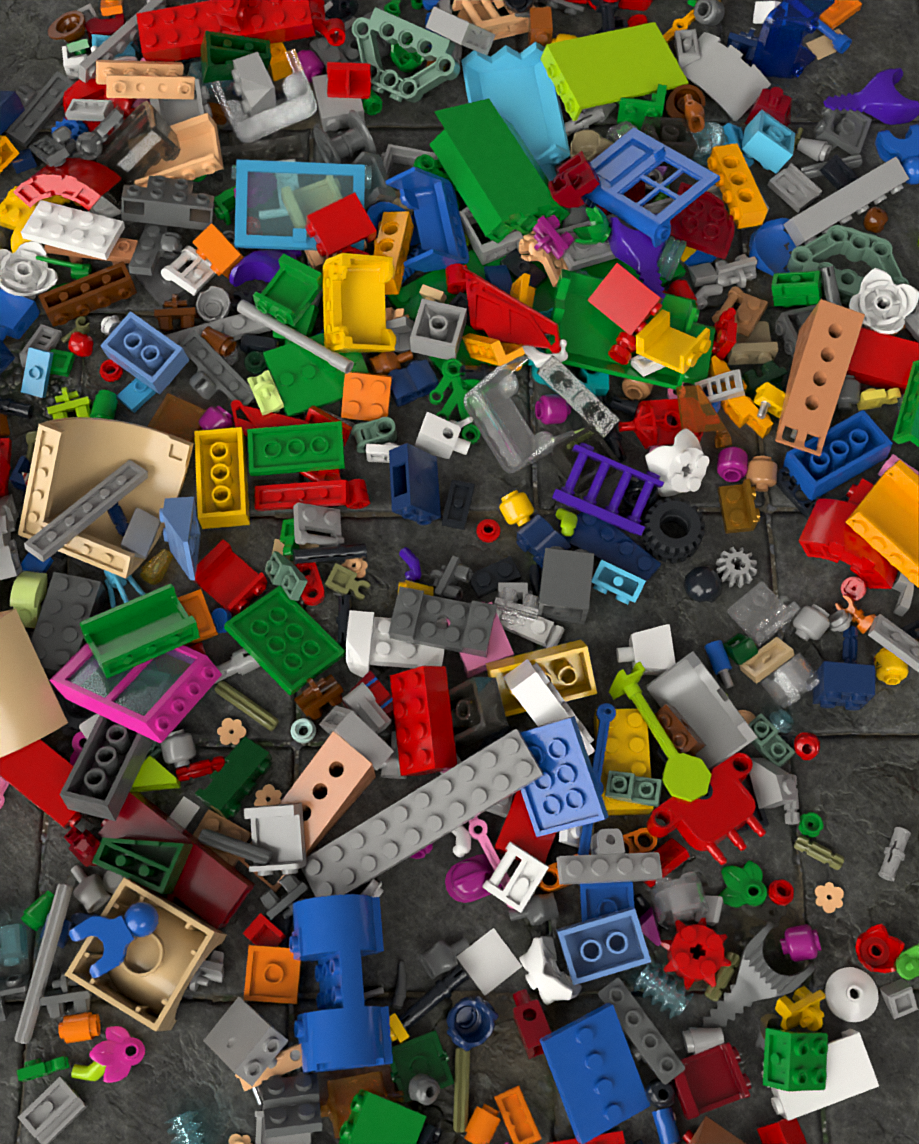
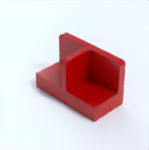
(349, 80)

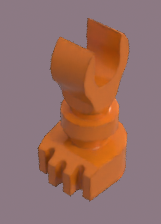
(864, 623)

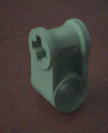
(372, 433)

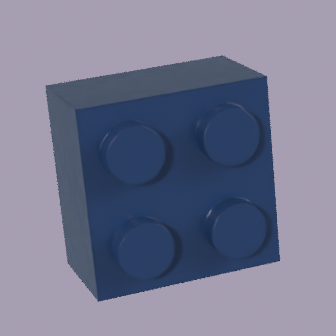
(844, 685)

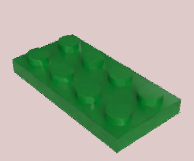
(296, 448)

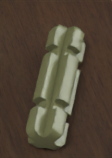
(819, 852)
(723, 977)

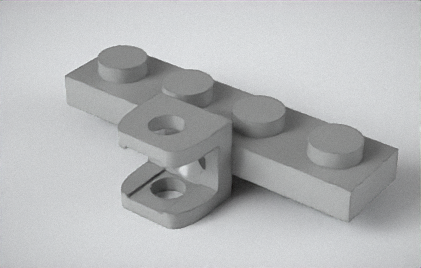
(608, 863)

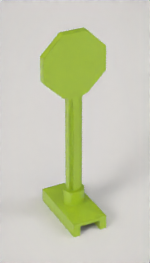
(683, 774)

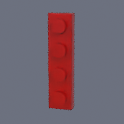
(313, 493)

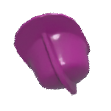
(467, 877)

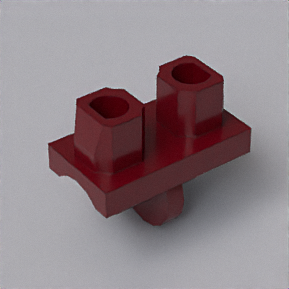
(83, 845)

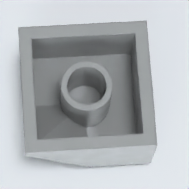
(253, 84)
(438, 329)

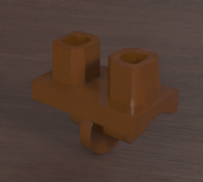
(166, 316)
(318, 694)

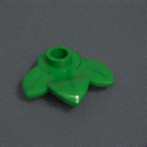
(740, 882)

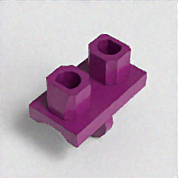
(549, 238)

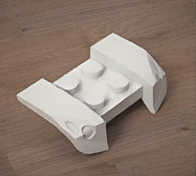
(370, 644)

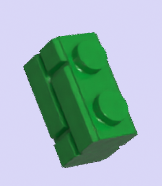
(797, 288)

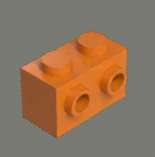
(218, 250)

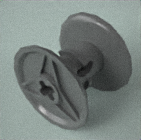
(345, 143)

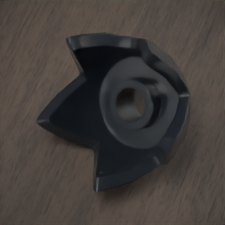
(342, 9)

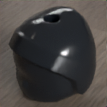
(666, 1094)

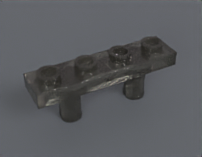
(266, 150)
(577, 395)

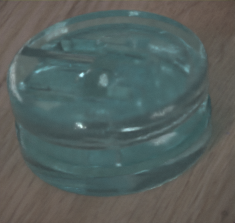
(706, 139)
(670, 257)

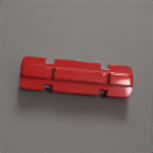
(200, 768)

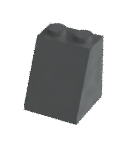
(565, 585)

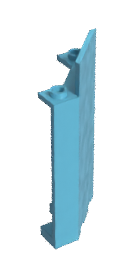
(522, 96)

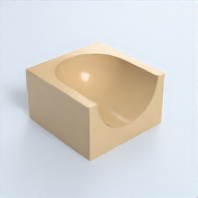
(155, 966)

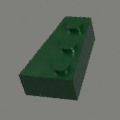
(221, 49)
(235, 778)
(144, 862)

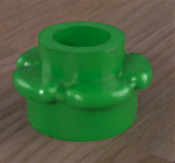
(816, 821)

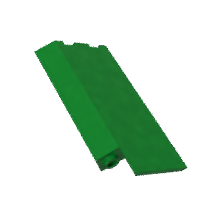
(493, 170)
(592, 333)

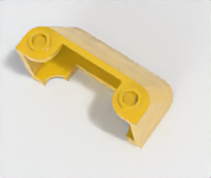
(356, 303)

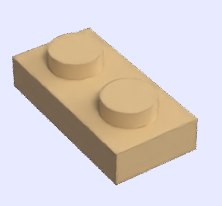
(767, 660)

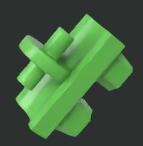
(908, 963)

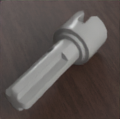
(240, 662)

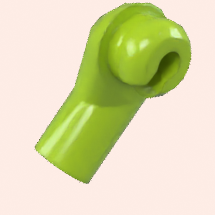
(568, 521)

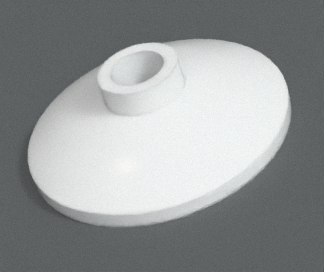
(839, 999)

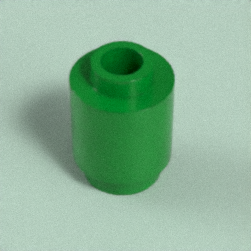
(104, 405)

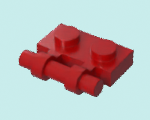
(725, 334)

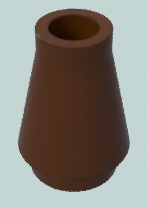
(219, 341)

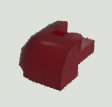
(573, 181)

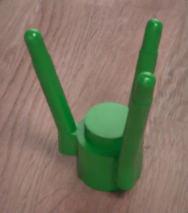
(77, 270)

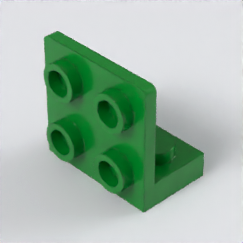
(636, 110)
(795, 1060)

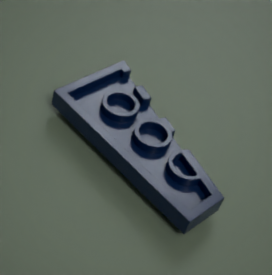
(612, 546)

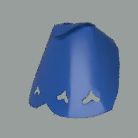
(768, 246)

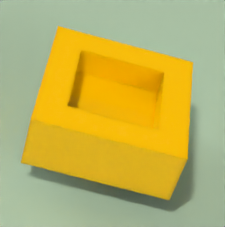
(397, 1030)

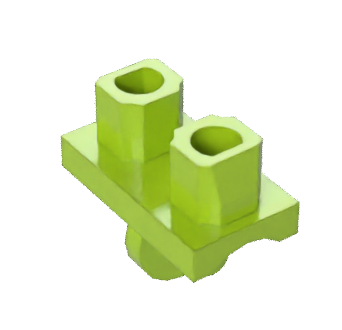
(81, 405)

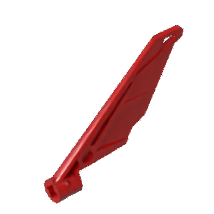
(327, 27)
(501, 313)
(357, 488)

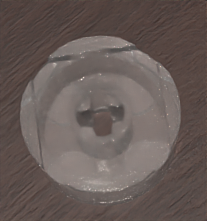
(789, 680)
(678, 899)

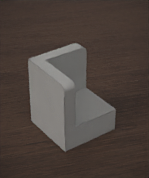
(402, 328)

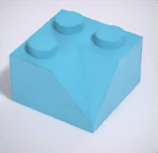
(768, 141)

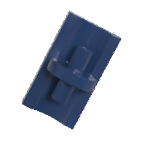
(745, 43)

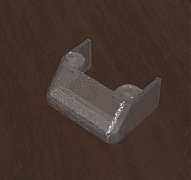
(294, 107)
(503, 424)

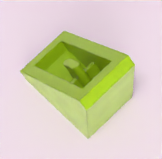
(154, 777)

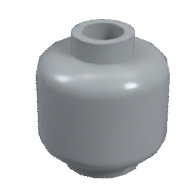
(811, 622)
(178, 748)

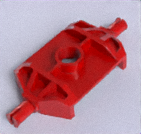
(651, 423)

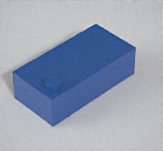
(847, 451)

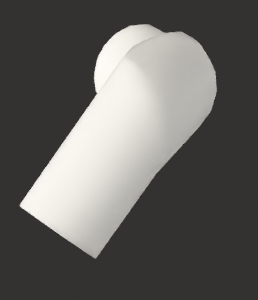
(463, 841)

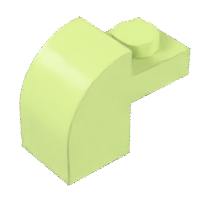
(26, 596)

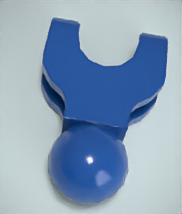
(904, 149)
(117, 934)

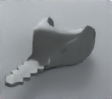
(754, 982)

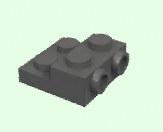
(843, 129)
(789, 325)
(291, 1105)

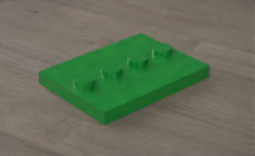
(306, 378)
(284, 640)

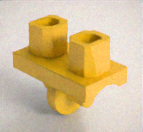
(803, 1012)

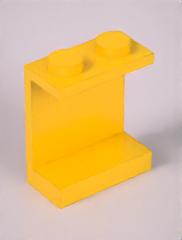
(670, 346)

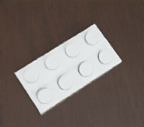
(73, 229)

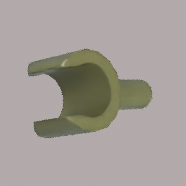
(83, 329)
(31, 439)

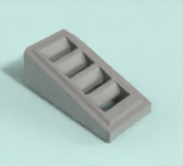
(37, 338)
(725, 377)

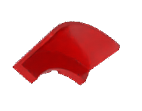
(74, 180)
(832, 539)

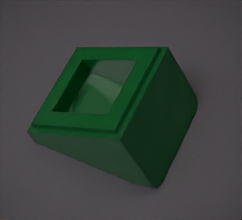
(740, 648)

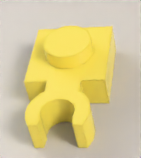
(875, 398)

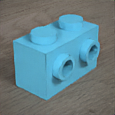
(617, 581)

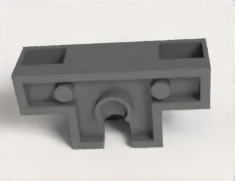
(167, 203)

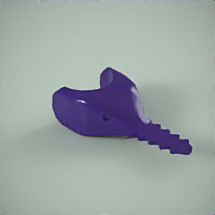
(879, 100)
(637, 252)
(259, 266)

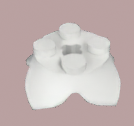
(23, 261)
(898, 299)
(679, 465)
(545, 974)

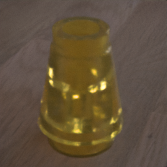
(156, 568)

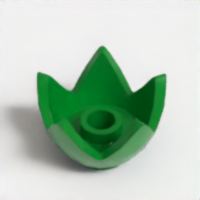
(404, 60)
(597, 231)

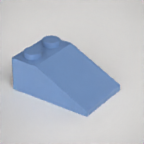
(182, 532)

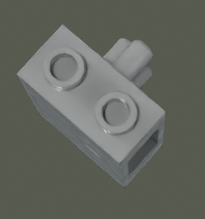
(245, 1041)

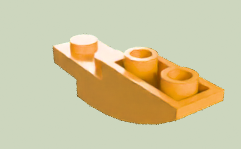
(739, 409)

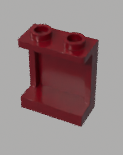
(710, 1080)

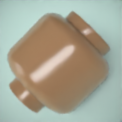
(636, 389)
(762, 473)

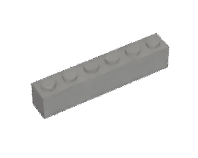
(847, 201)

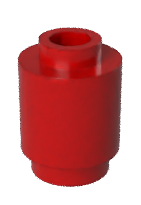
(681, 288)

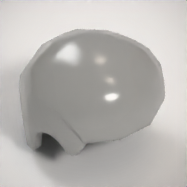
(213, 304)

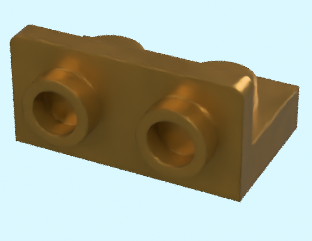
(738, 507)

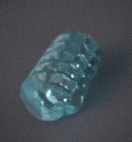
(662, 991)
(186, 1129)

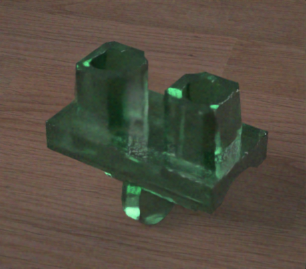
(771, 373)

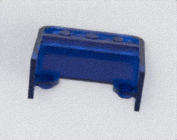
(782, 34)

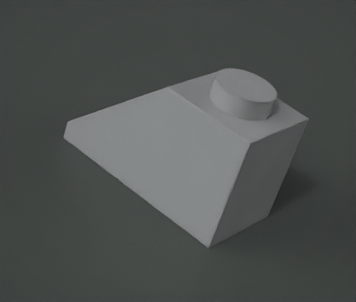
(771, 784)

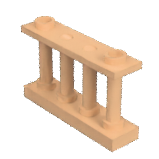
(500, 25)
(144, 79)

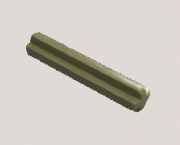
(246, 705)
(461, 1090)

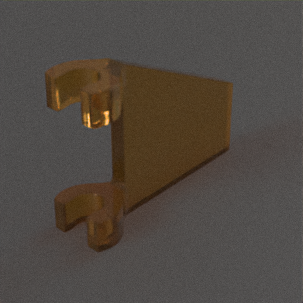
(699, 415)

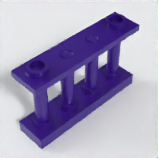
(588, 503)

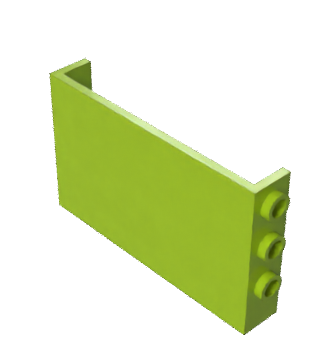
(611, 66)

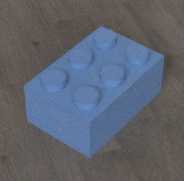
(145, 352)
(603, 945)

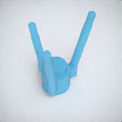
(116, 581)

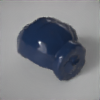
(471, 1022)

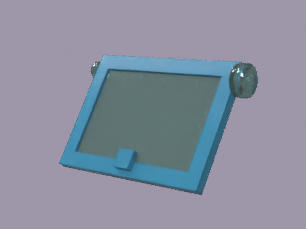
(279, 196)

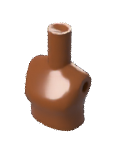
(694, 114)
(388, 361)

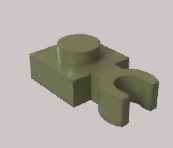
(343, 580)

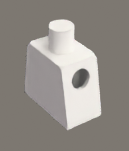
(440, 437)
(651, 648)

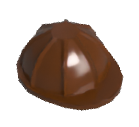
(68, 27)
(675, 103)

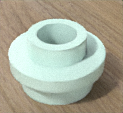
(303, 723)

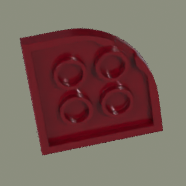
(704, 224)

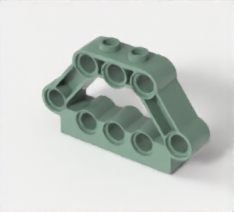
(425, 79)
(846, 244)

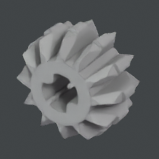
(745, 567)

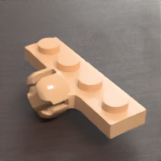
(549, 261)

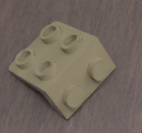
(753, 349)

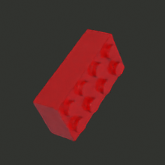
(423, 721)

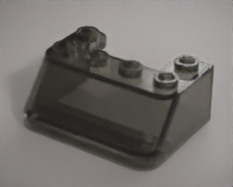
(136, 147)

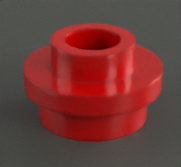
(107, 366)
(488, 537)
(785, 888)

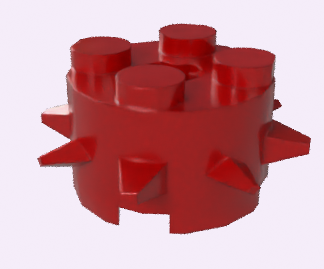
(682, 961)

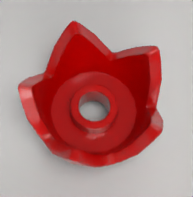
(889, 949)

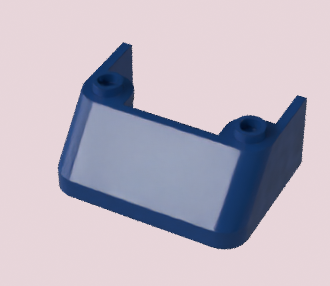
(435, 217)

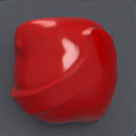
(80, 344)
(806, 751)

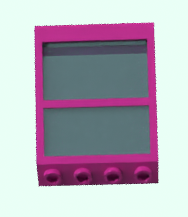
(145, 697)

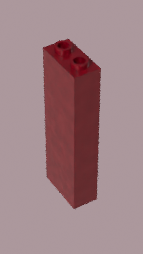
(206, 882)

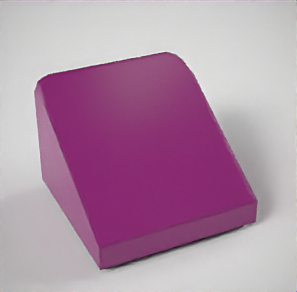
(649, 926)

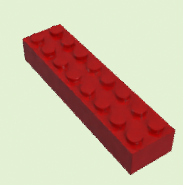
(179, 30)

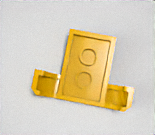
(16, 213)

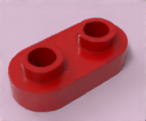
(314, 584)

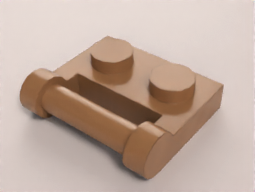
(748, 312)

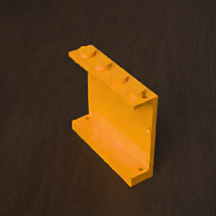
(891, 519)

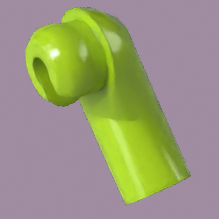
(91, 1073)

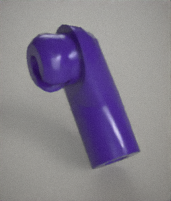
(413, 563)

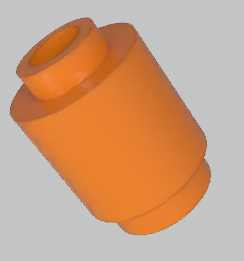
(79, 1027)
(482, 1125)

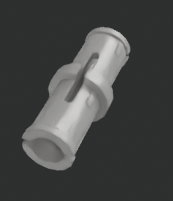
(584, 121)
(894, 853)

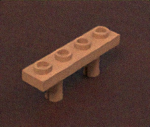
(121, 252)

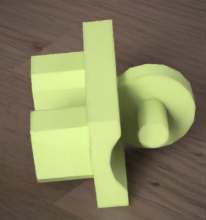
(266, 393)

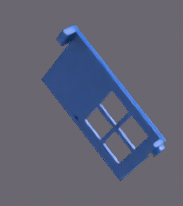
(628, 163)

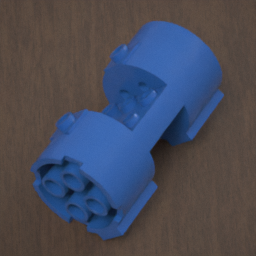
(345, 1031)

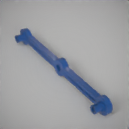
(605, 714)

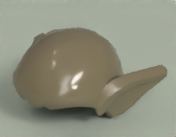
(590, 143)

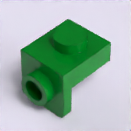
(224, 204)

